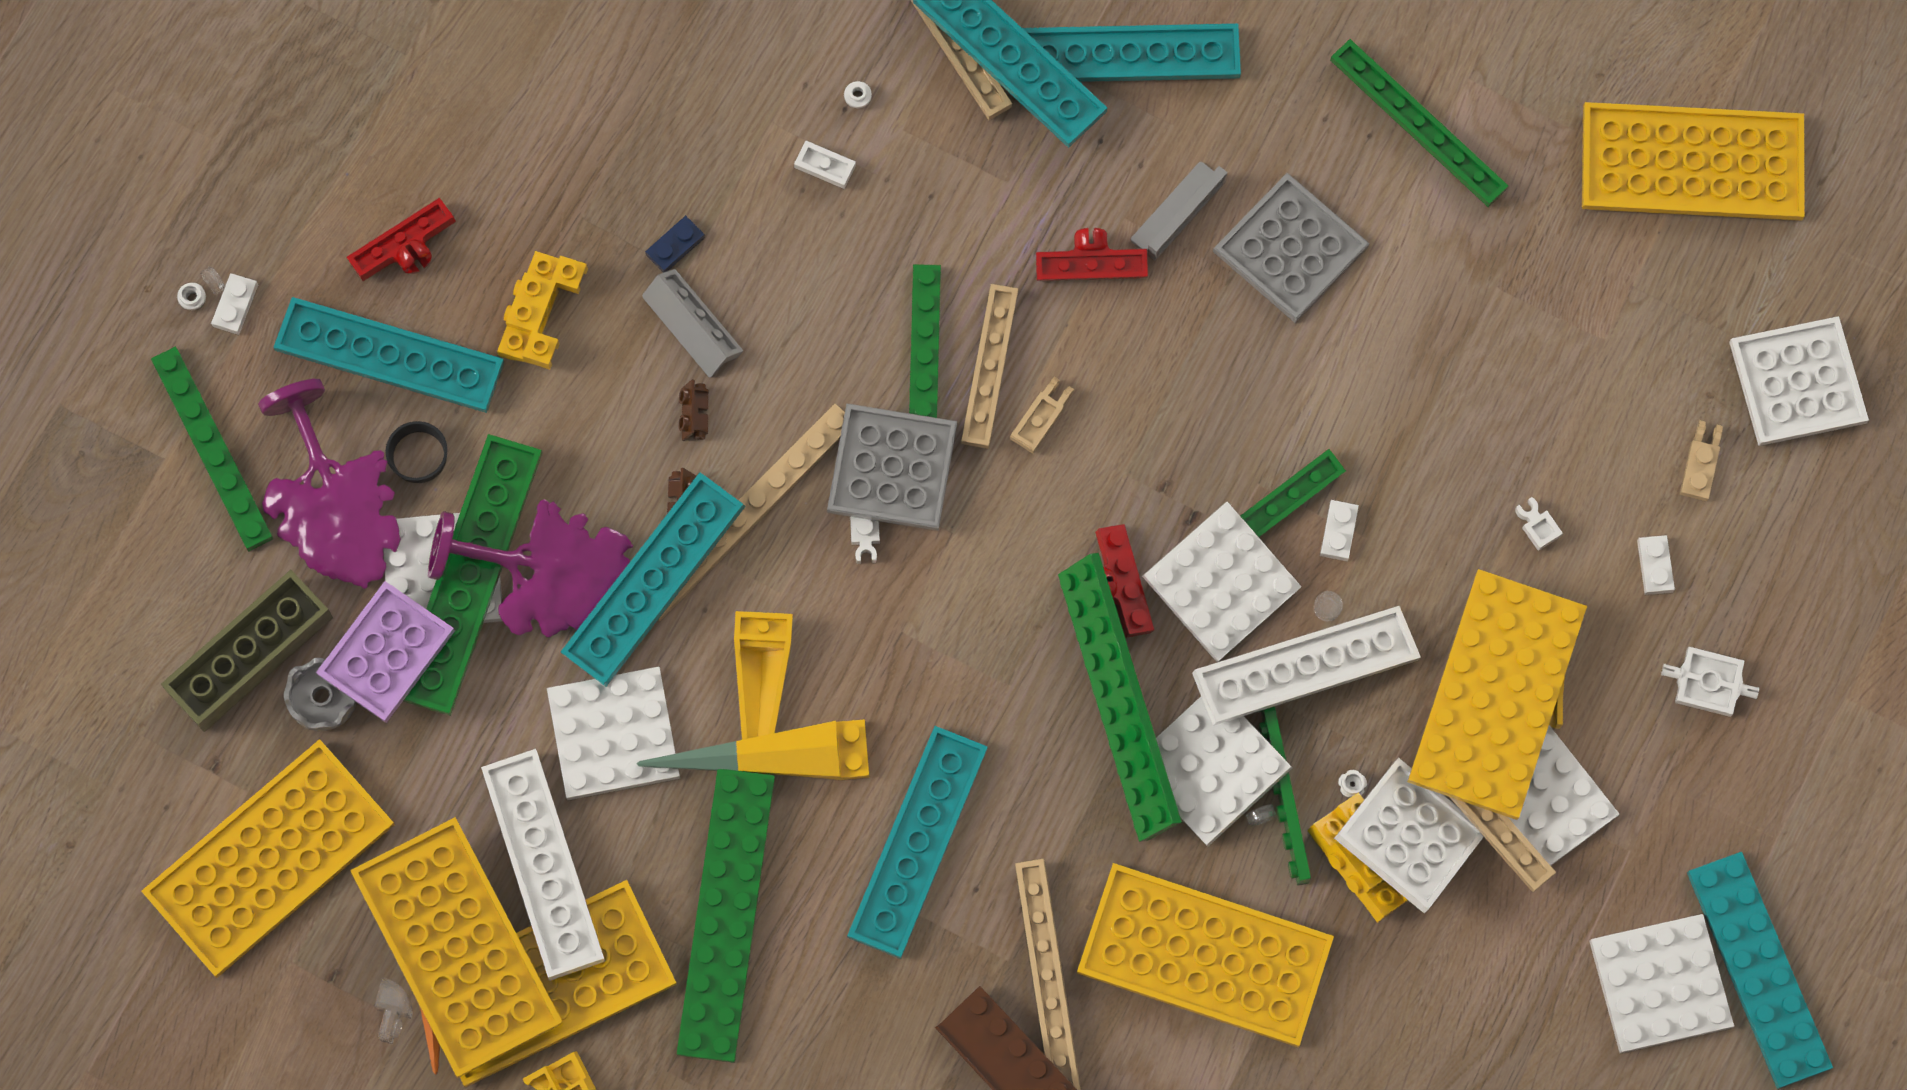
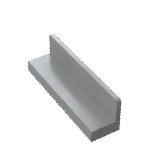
(1179, 209)
(691, 322)

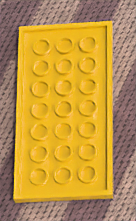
(1693, 161)
(1497, 694)
(268, 858)
(456, 947)
(1205, 955)
(630, 974)

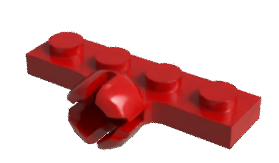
(403, 242)
(1091, 260)
(1124, 580)

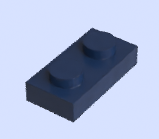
(675, 244)

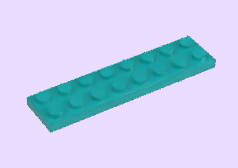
(1144, 51)
(1018, 64)
(389, 354)
(653, 579)
(917, 842)
(1759, 970)

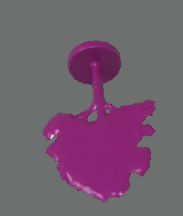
(341, 521)
(567, 565)

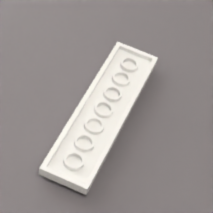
(1306, 665)
(543, 864)

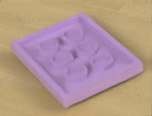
(385, 651)

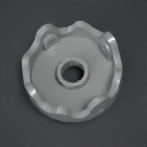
(300, 701)

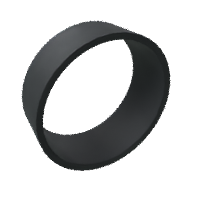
(409, 428)

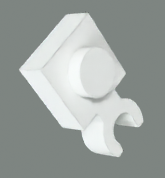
(1540, 528)
(864, 533)

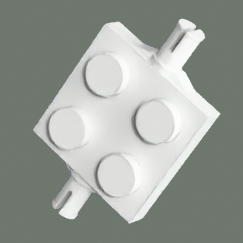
(1709, 681)

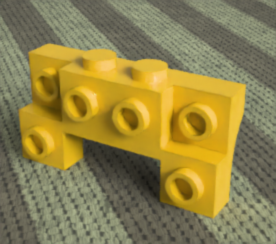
(532, 306)
(1369, 887)

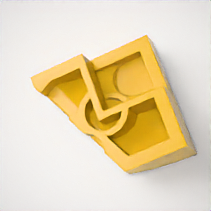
(563, 1074)

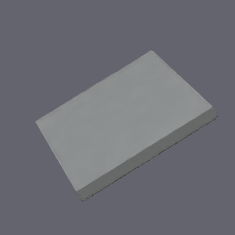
(1291, 247)
(892, 467)

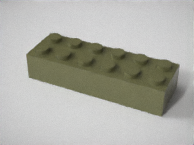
(247, 650)

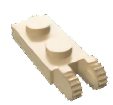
(1040, 417)
(1701, 464)

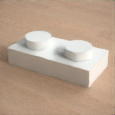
(825, 164)
(234, 304)
(1339, 530)
(1655, 565)

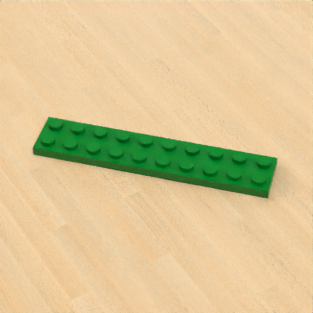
(468, 584)
(1119, 698)
(726, 916)

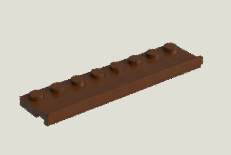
(999, 1047)

